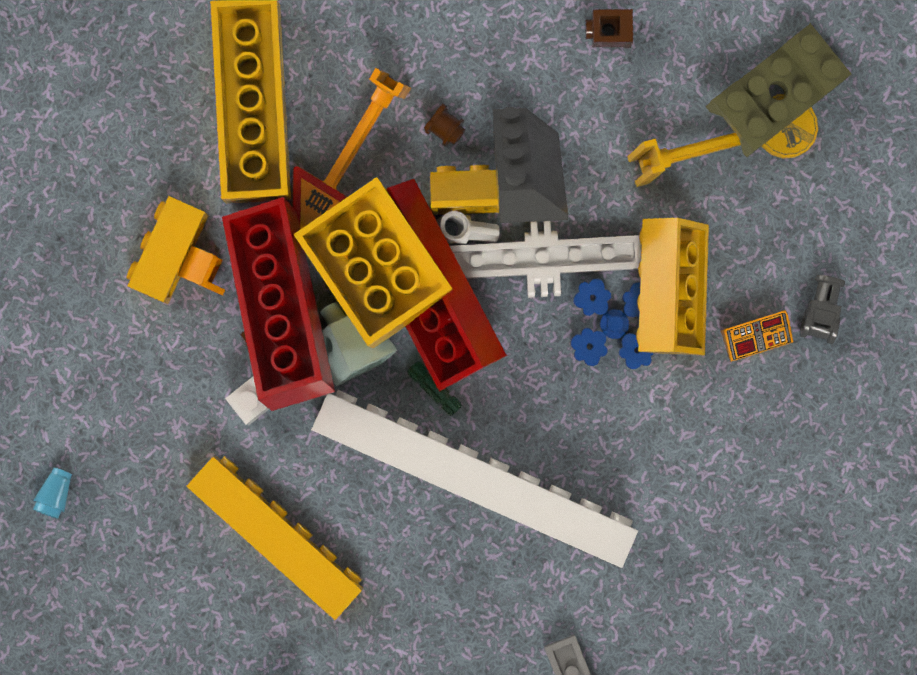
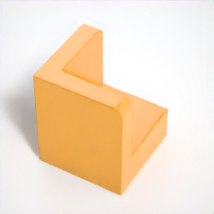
(201, 269)

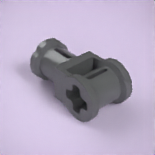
(823, 310)

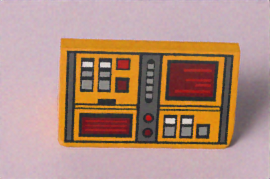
(757, 336)

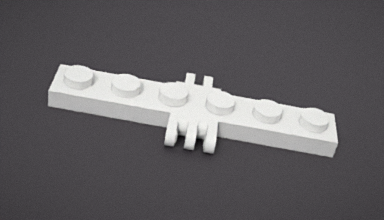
(545, 257)

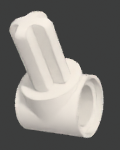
(468, 229)

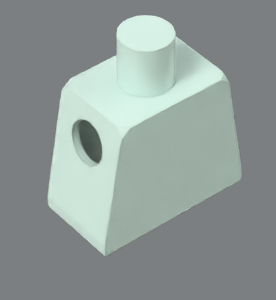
(347, 350)

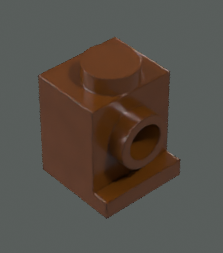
(619, 19)

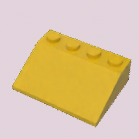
(373, 263)

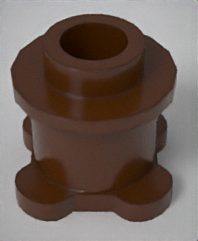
(445, 126)

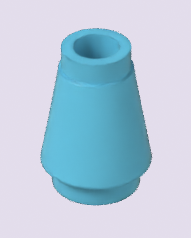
(53, 494)

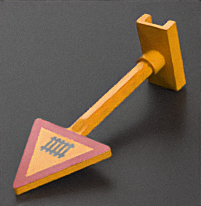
(315, 197)

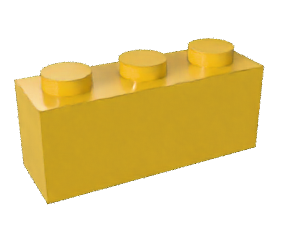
(166, 249)

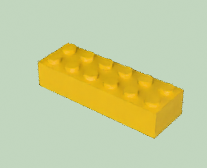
(250, 100)

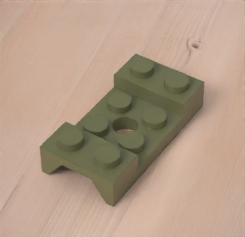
(805, 72)

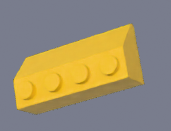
(464, 190)
(673, 286)

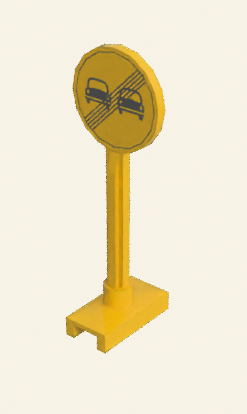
(788, 143)

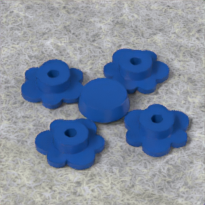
(613, 325)

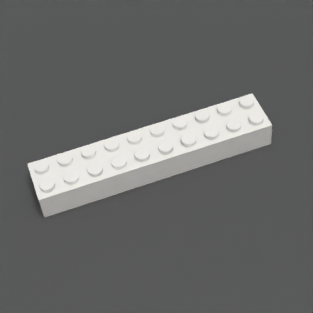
(474, 479)

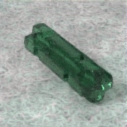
(449, 403)

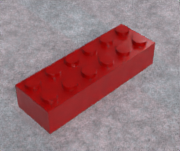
(277, 305)
(454, 331)

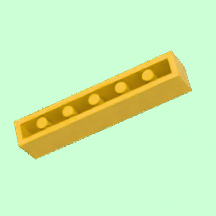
(275, 536)

